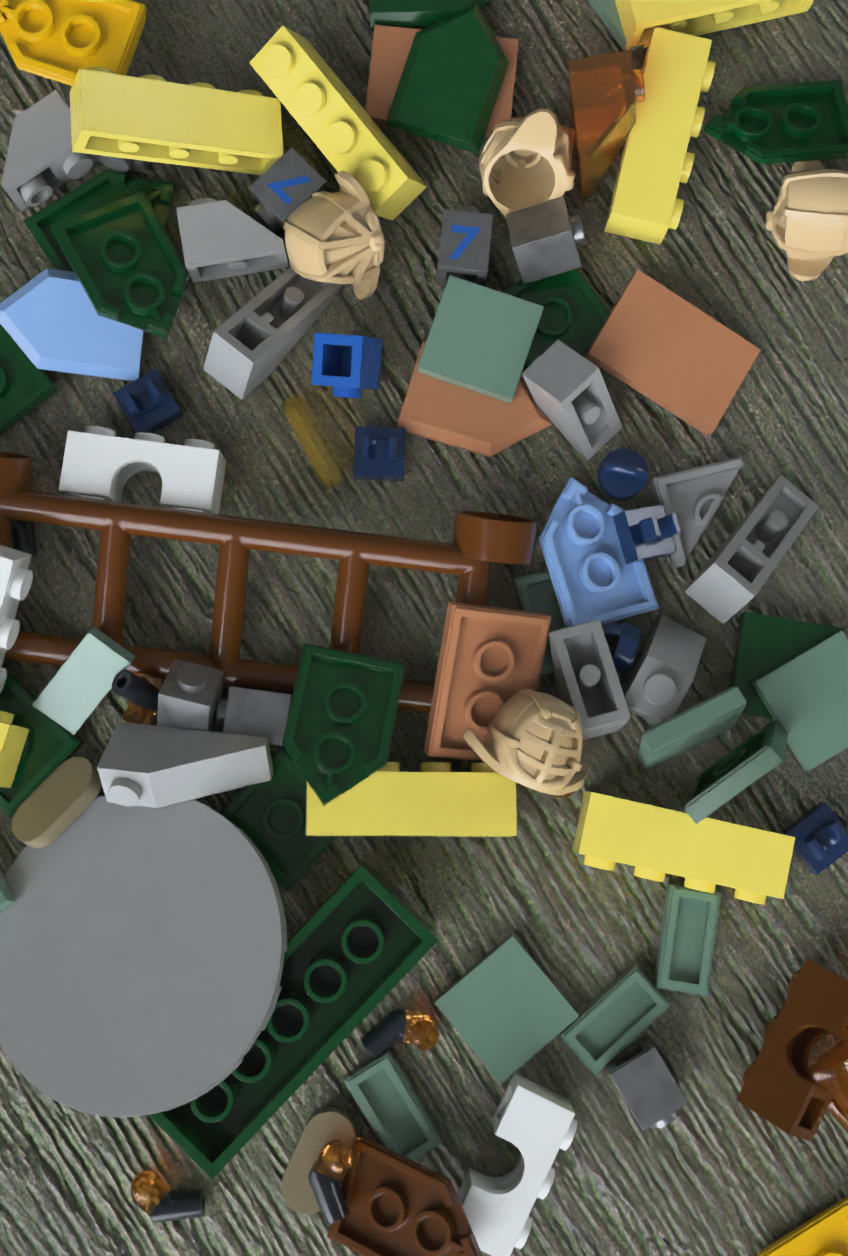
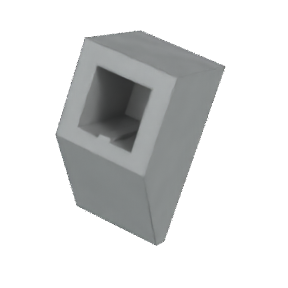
(42, 153)

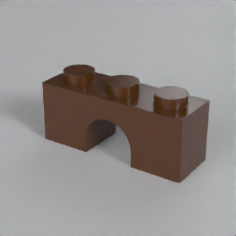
(780, 1079)

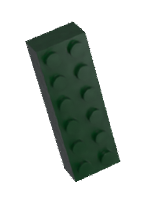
(329, 981)

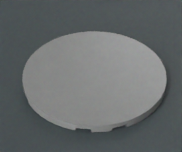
(138, 957)

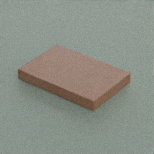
(387, 63)
(672, 353)
(480, 666)

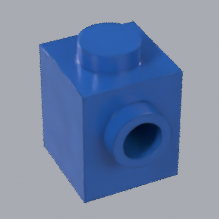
(346, 363)

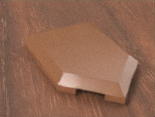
(467, 417)

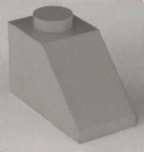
(226, 241)
(573, 398)
(663, 671)
(588, 678)

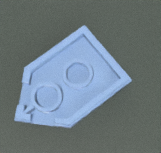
(63, 332)
(589, 561)

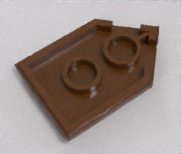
(400, 1208)

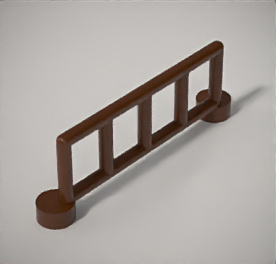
(476, 543)

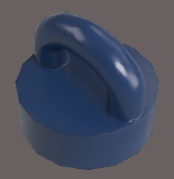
(622, 474)
(624, 644)

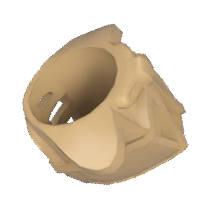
(527, 161)
(811, 218)
(337, 238)
(534, 743)

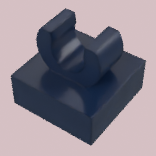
(148, 403)
(379, 453)
(646, 533)
(818, 837)

